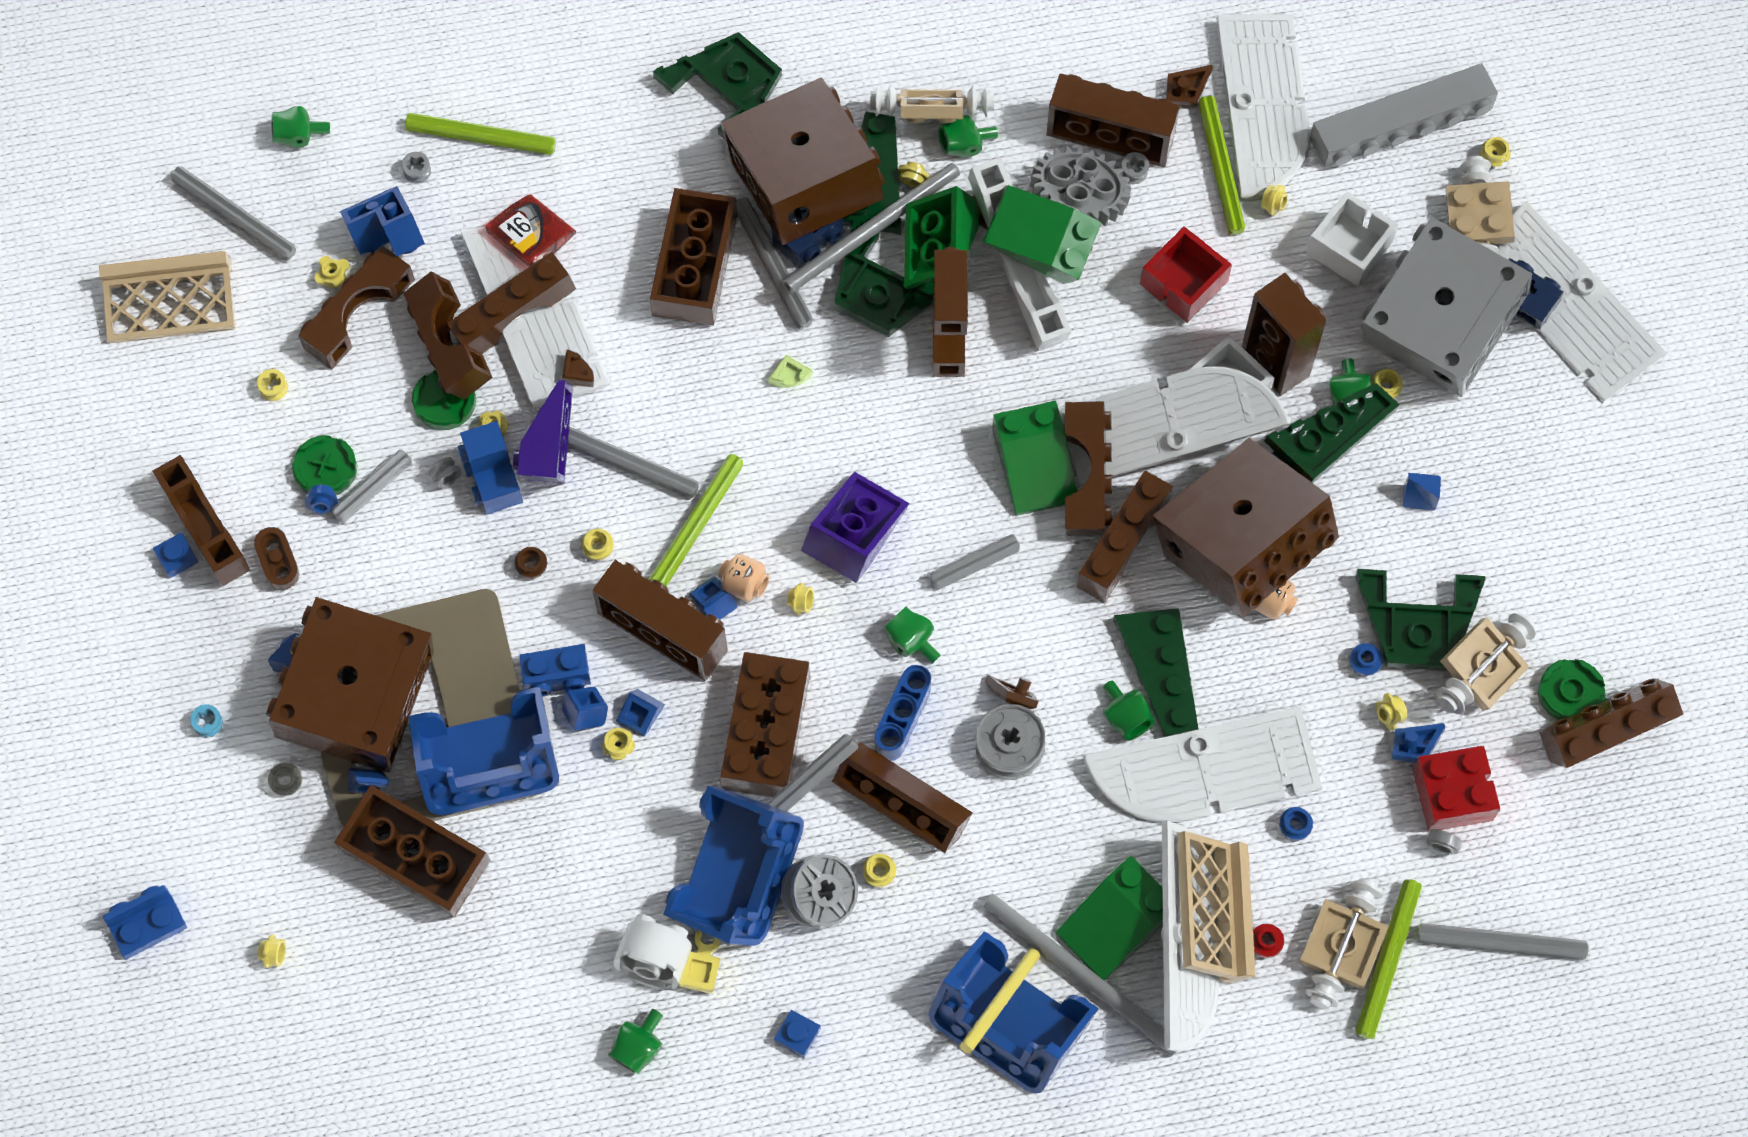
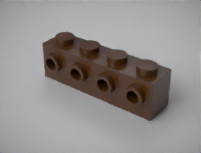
(1611, 722)
(902, 797)

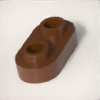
(276, 560)

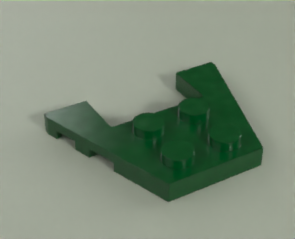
(731, 69)
(876, 293)
(1417, 633)

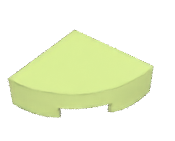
(789, 373)

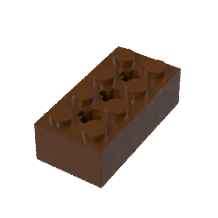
(1112, 119)
(694, 256)
(1284, 332)
(660, 619)
(752, 708)
(408, 830)

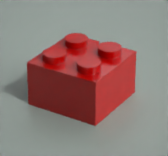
(1185, 274)
(1456, 788)

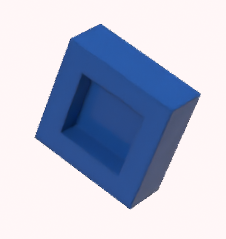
(175, 555)
(797, 1033)

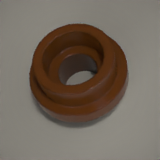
(526, 555)

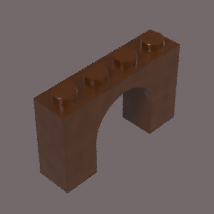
(949, 312)

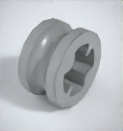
(417, 159)
(1140, 162)
(445, 472)

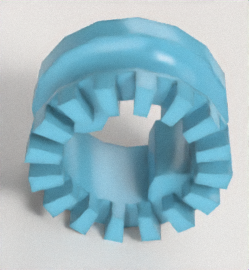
(204, 711)

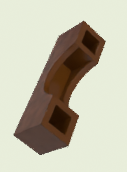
(379, 278)
(536, 286)
(432, 306)
(1087, 509)
(201, 520)
(1122, 536)

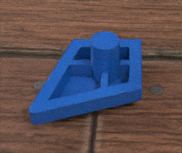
(1416, 741)

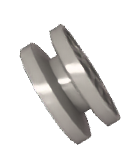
(1017, 758)
(824, 907)

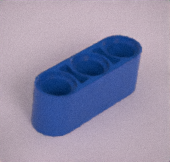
(907, 698)

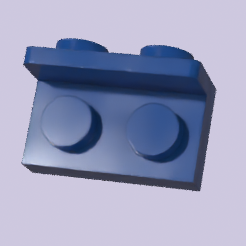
(556, 669)
(144, 921)

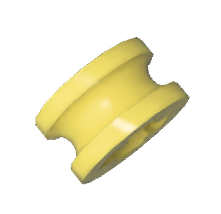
(278, 391)

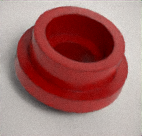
(1264, 950)

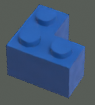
(383, 221)
(488, 460)

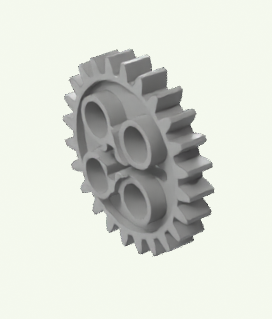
(1082, 183)

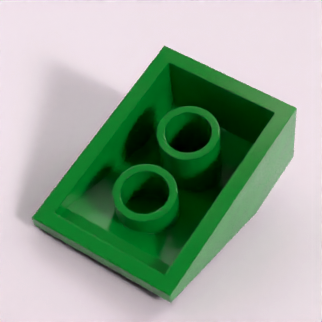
(933, 224)
(1042, 234)
(1034, 457)
(1115, 919)

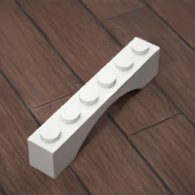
(1034, 295)

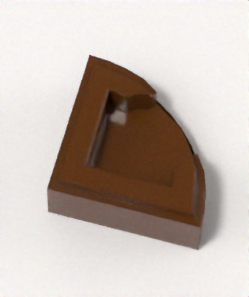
(577, 370)

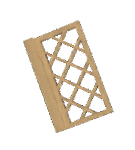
(170, 270)
(1230, 905)

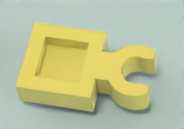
(701, 967)

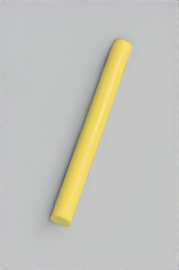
(999, 1001)

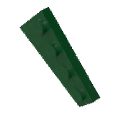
(881, 135)
(1325, 438)
(1161, 662)

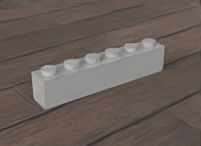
(1403, 115)

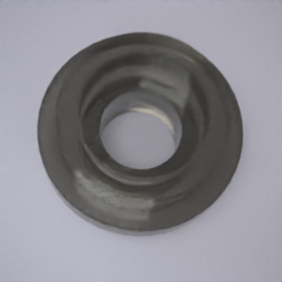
(280, 771)

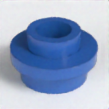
(320, 499)
(1362, 667)
(1300, 815)

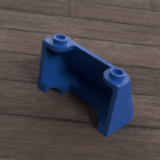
(485, 758)
(737, 868)
(1030, 1032)

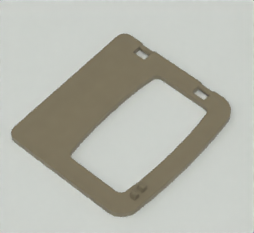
(471, 670)

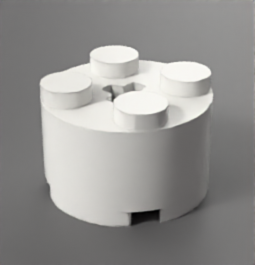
(653, 952)

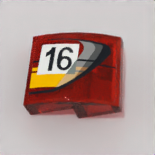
(530, 230)

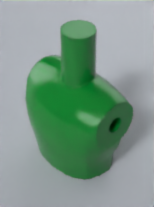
(294, 127)
(963, 137)
(1348, 383)
(910, 633)
(1127, 712)
(636, 1044)

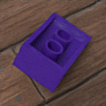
(545, 444)
(854, 526)

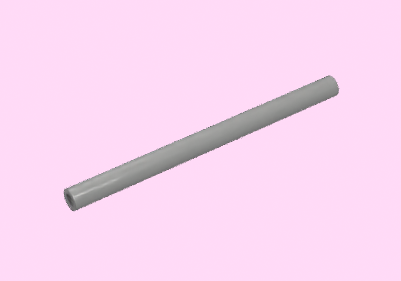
(869, 229)
(1077, 970)

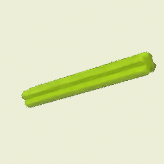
(480, 133)
(1221, 165)
(697, 519)
(1388, 959)

